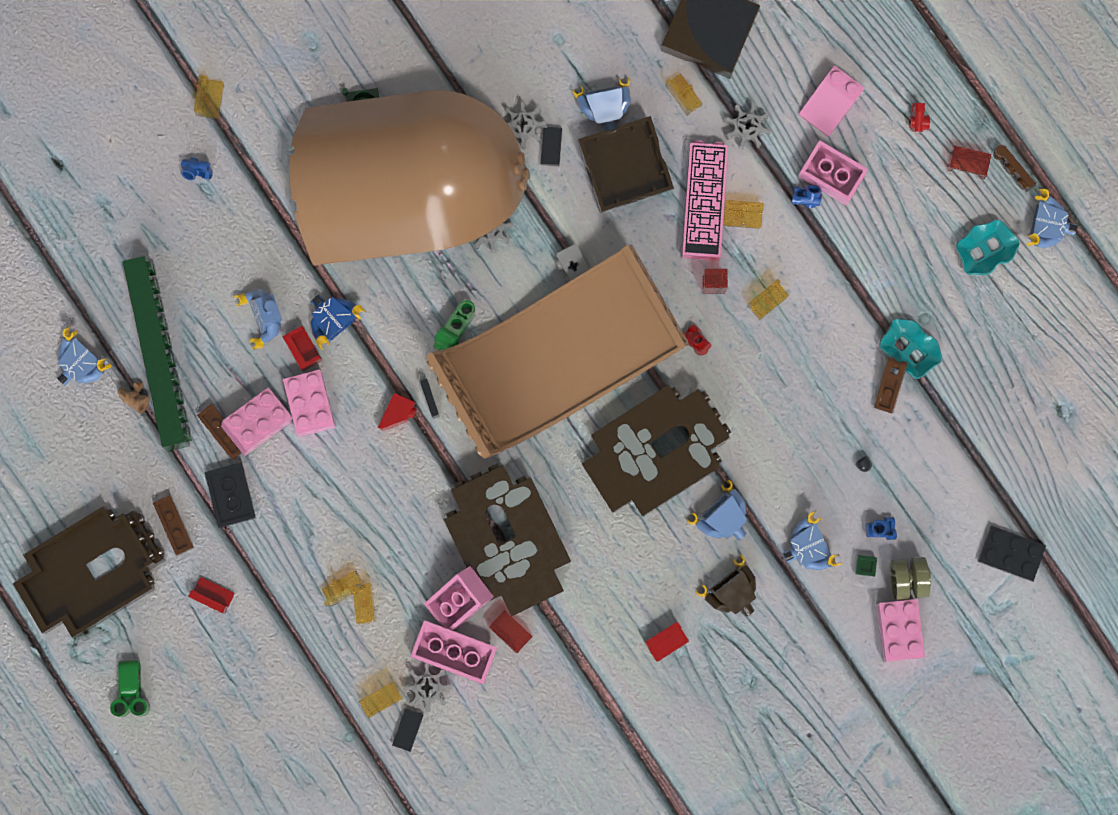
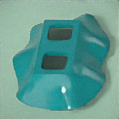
(978, 237)
(917, 340)

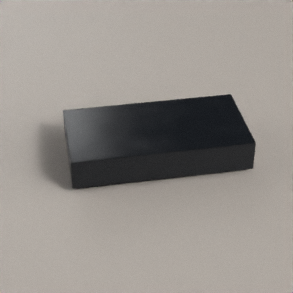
(551, 146)
(429, 398)
(407, 730)

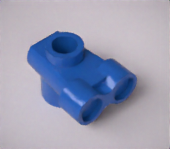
(193, 167)
(810, 197)
(885, 529)

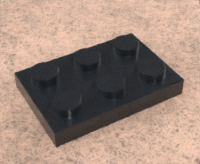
(230, 495)
(1011, 553)

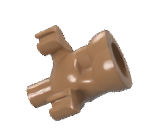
(134, 398)

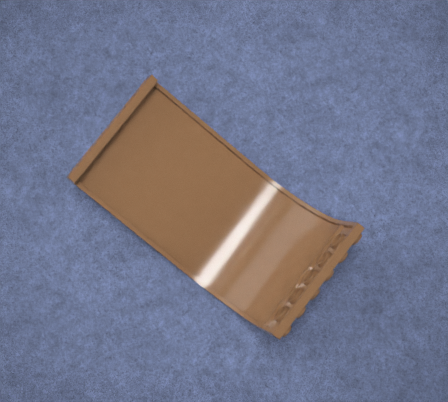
(558, 354)

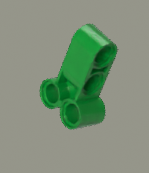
(447, 335)
(129, 689)

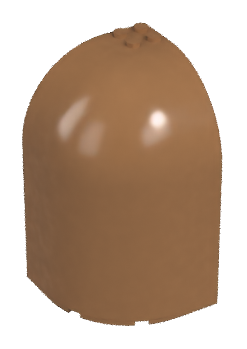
(402, 175)

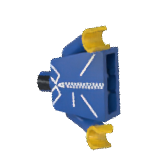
(332, 318)

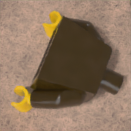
(734, 591)

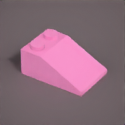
(831, 101)

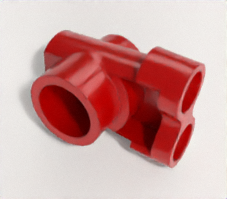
(918, 120)
(697, 340)

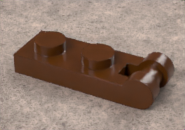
(1014, 168)
(890, 385)

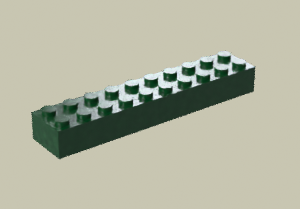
(156, 353)

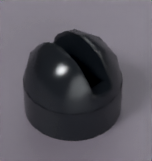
(864, 464)

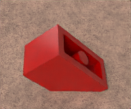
(397, 412)

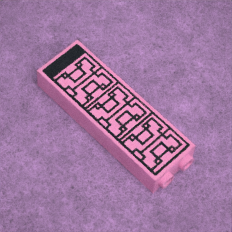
(705, 201)

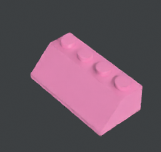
(454, 652)

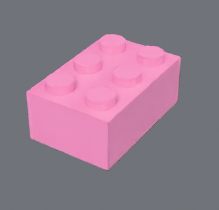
(833, 172)
(309, 403)
(256, 421)
(458, 599)
(900, 630)

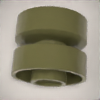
(904, 579)

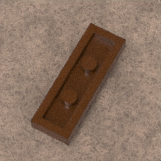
(213, 420)
(173, 525)

